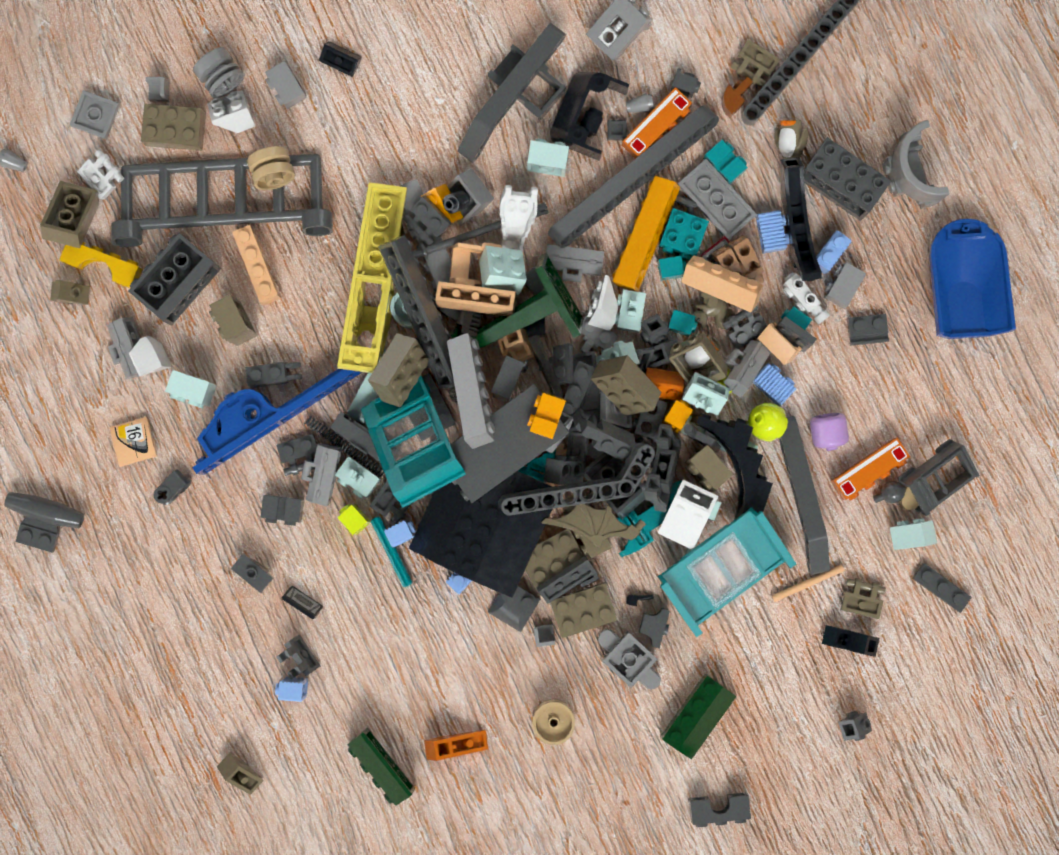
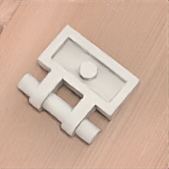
(96, 177)

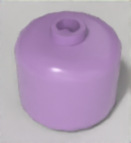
(829, 431)

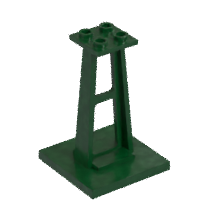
(551, 299)

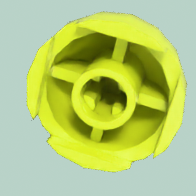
(768, 421)

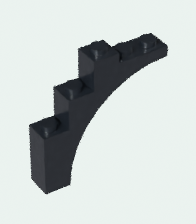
(797, 224)
(734, 437)

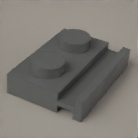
(868, 329)

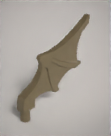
(595, 524)

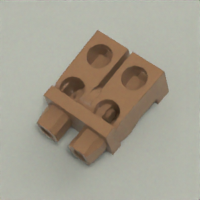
(740, 258)

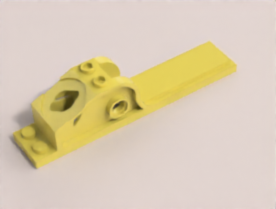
(379, 225)

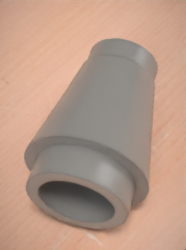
(640, 104)
(12, 161)

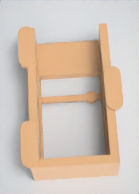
(460, 263)

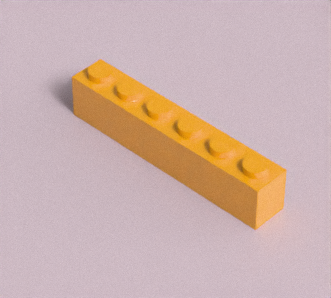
(646, 234)

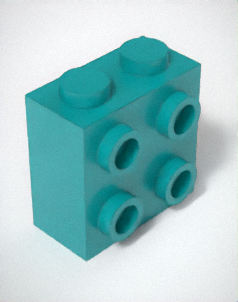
(683, 234)

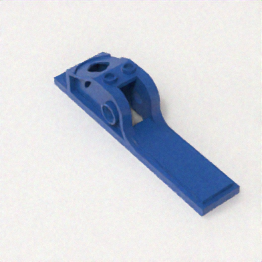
(241, 431)

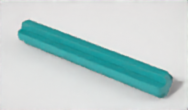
(391, 552)

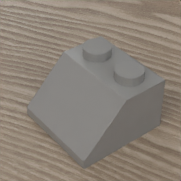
(478, 193)

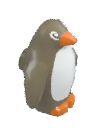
(791, 138)
(698, 358)

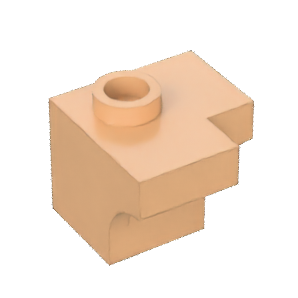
(516, 345)

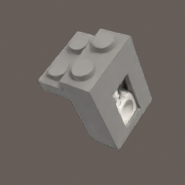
(631, 14)

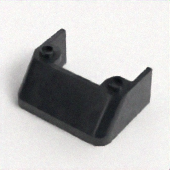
(565, 127)

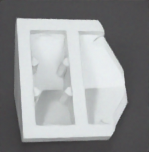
(149, 356)

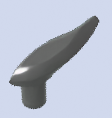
(690, 204)

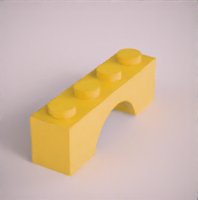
(122, 272)

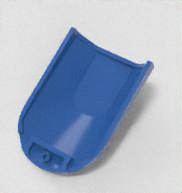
(970, 281)

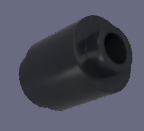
(592, 121)
(456, 201)

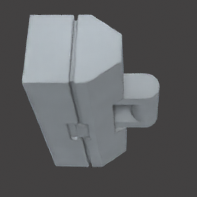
(577, 259)
(124, 338)
(745, 372)
(323, 481)

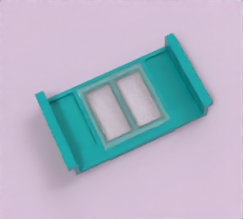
(412, 445)
(723, 567)

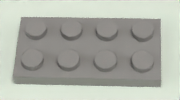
(717, 199)

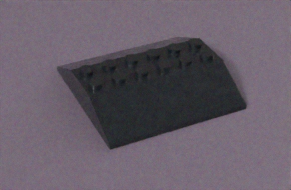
(479, 537)

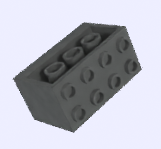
(845, 179)
(183, 288)

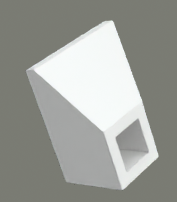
(231, 112)
(604, 305)

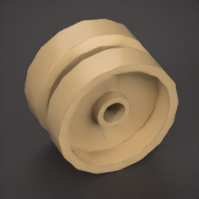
(270, 168)
(560, 731)

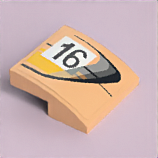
(133, 441)

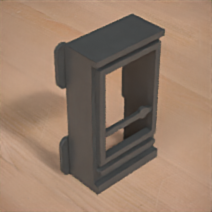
(508, 65)
(508, 378)
(355, 434)
(919, 486)

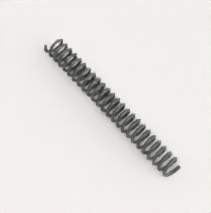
(348, 450)

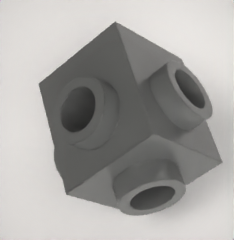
(654, 331)
(855, 726)

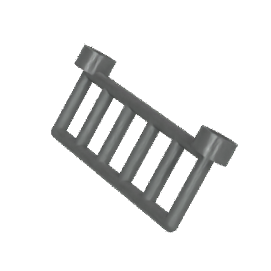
(128, 231)

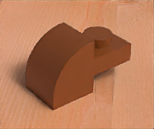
(732, 98)

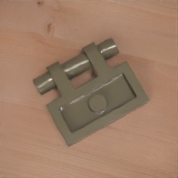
(757, 58)
(861, 604)

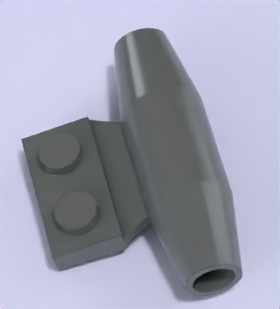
(41, 520)

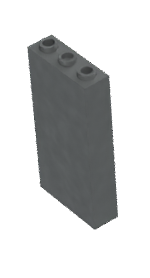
(508, 452)

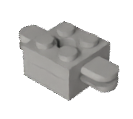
(629, 659)

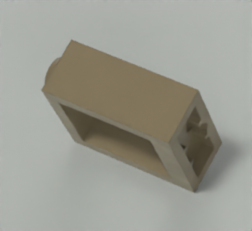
(714, 373)

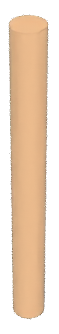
(807, 583)

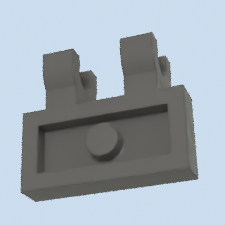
(301, 654)

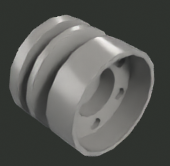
(218, 72)

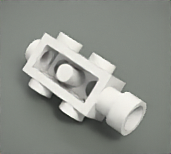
(801, 294)

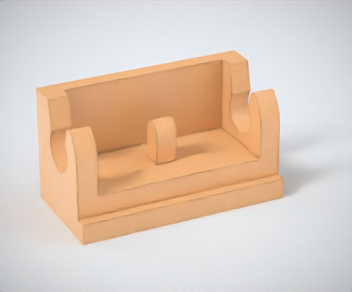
(778, 344)

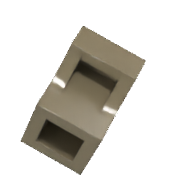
(69, 292)

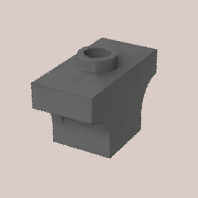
(252, 572)
(655, 626)

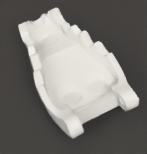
(517, 216)

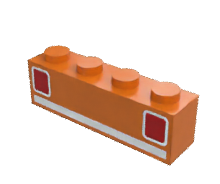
(657, 123)
(870, 469)

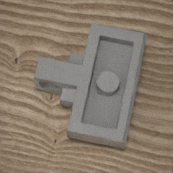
(596, 337)

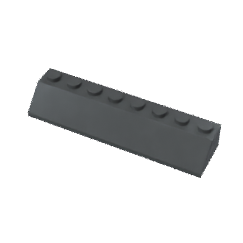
(419, 307)

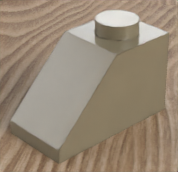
(239, 773)

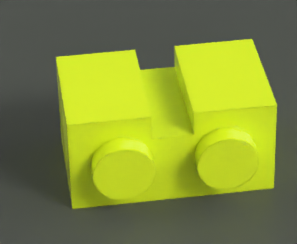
(353, 519)

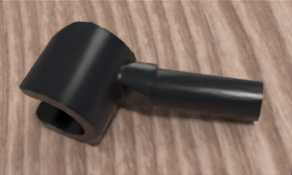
(632, 599)

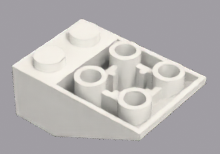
(688, 514)

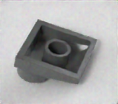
(514, 610)

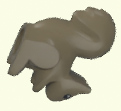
(712, 308)

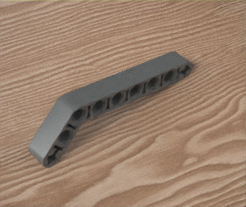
(510, 91)
(577, 488)
(806, 499)

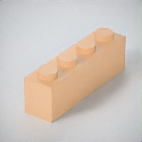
(256, 265)
(722, 283)
(475, 299)

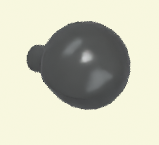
(891, 492)

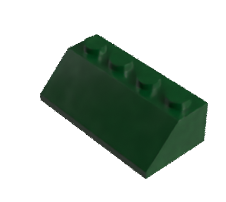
(698, 716)
(381, 767)

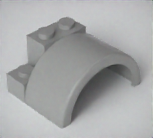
(907, 172)

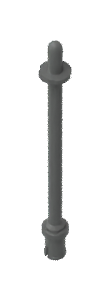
(424, 251)

